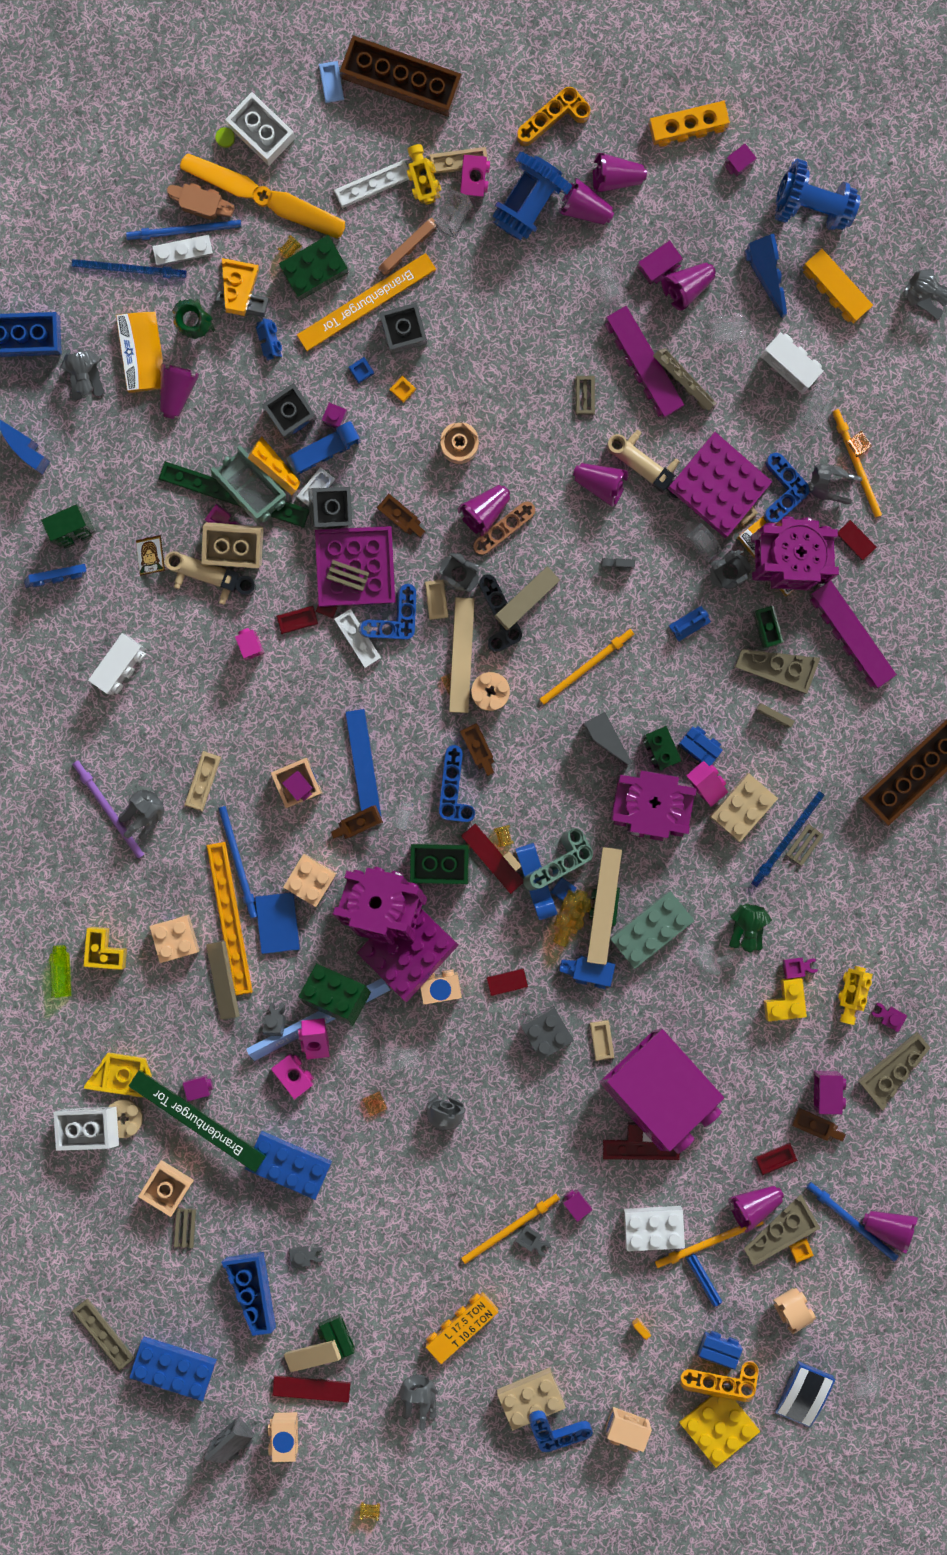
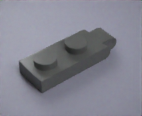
(257, 304)

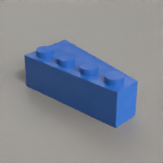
(252, 1290)

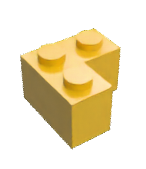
(99, 954)
(790, 1005)

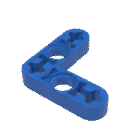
(791, 492)
(396, 626)
(553, 1440)

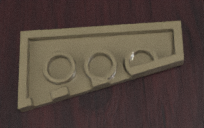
(682, 376)
(784, 669)
(889, 1074)
(787, 1228)

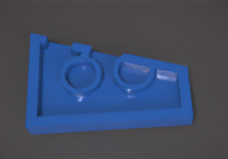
(55, 576)

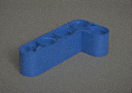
(324, 448)
(446, 781)
(541, 897)

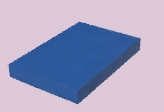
(277, 923)

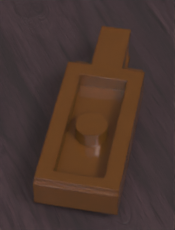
(400, 516)
(478, 748)
(358, 823)
(817, 1125)

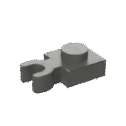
(623, 564)
(274, 1023)
(530, 1239)
(301, 1256)

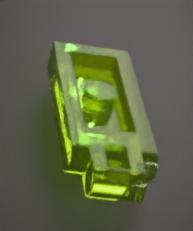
(60, 972)

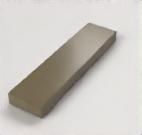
(527, 598)
(222, 980)
(103, 1334)

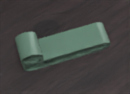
(557, 865)

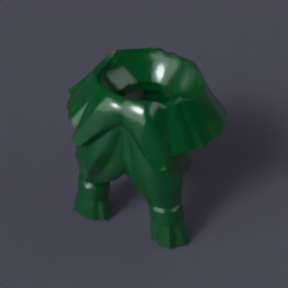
(204, 319)
(749, 922)

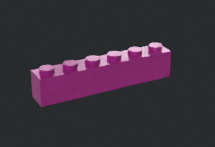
(646, 367)
(852, 634)

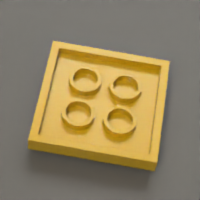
(719, 1428)

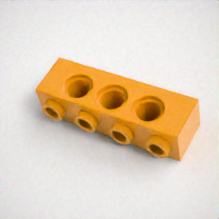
(715, 111)

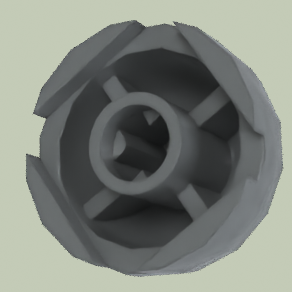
(444, 1114)

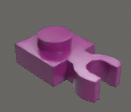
(219, 515)
(796, 967)
(891, 1018)

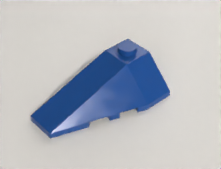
(763, 260)

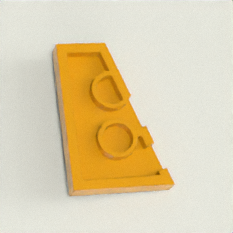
(238, 285)
(270, 463)

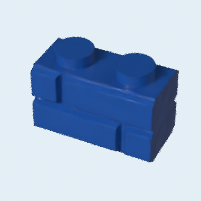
(699, 746)
(720, 1350)

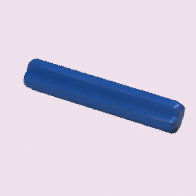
(704, 1280)

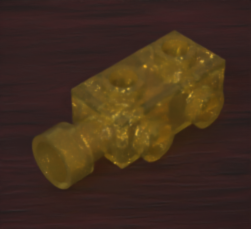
(571, 915)

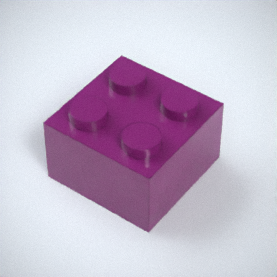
(829, 1092)

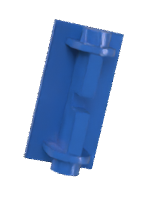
(267, 330)
(690, 623)

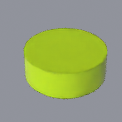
(225, 137)

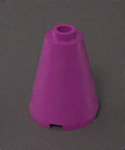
(616, 173)
(585, 204)
(687, 284)
(175, 389)
(601, 481)
(484, 509)
(755, 1206)
(891, 1228)

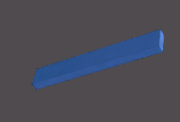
(362, 759)

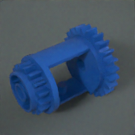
(796, 192)
(529, 196)

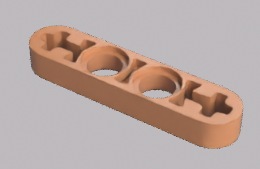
(407, 247)
(502, 526)

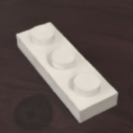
(182, 250)
(361, 645)

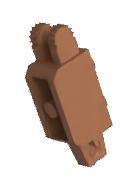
(200, 202)

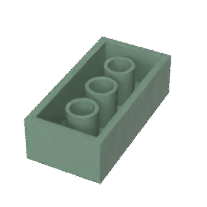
(651, 929)

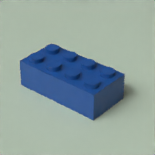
(30, 334)
(291, 1165)
(173, 1368)

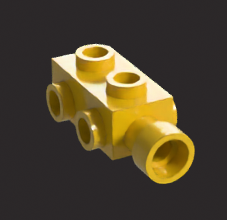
(422, 182)
(855, 993)

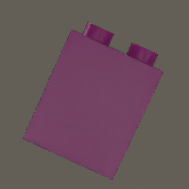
(663, 1092)

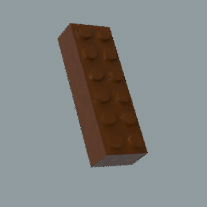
(400, 76)
(909, 776)

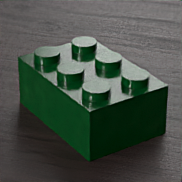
(313, 268)
(68, 526)
(439, 863)
(334, 994)

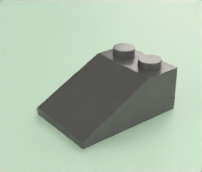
(603, 734)
(229, 1441)

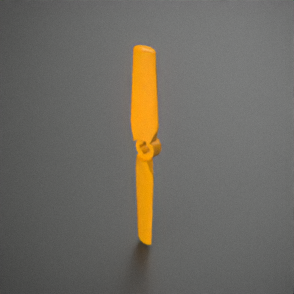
(280, 203)

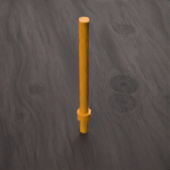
(843, 428)
(616, 643)
(541, 1207)
(674, 1257)

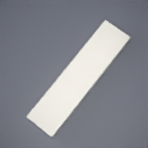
(372, 184)

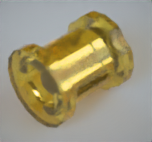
(289, 247)
(503, 836)
(369, 1511)

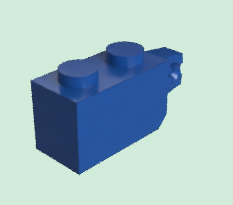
(588, 972)

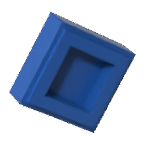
(361, 370)
(561, 888)

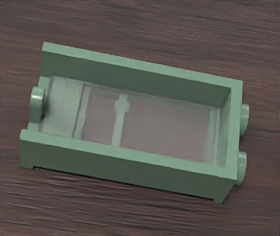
(249, 486)

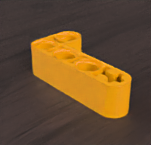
(550, 119)
(719, 1380)

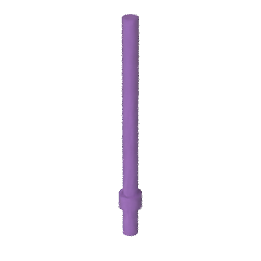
(86, 778)

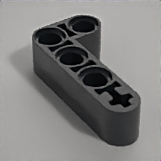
(503, 634)

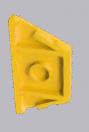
(116, 1074)

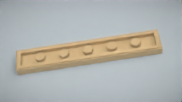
(461, 655)
(604, 905)

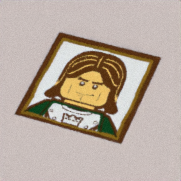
(150, 555)

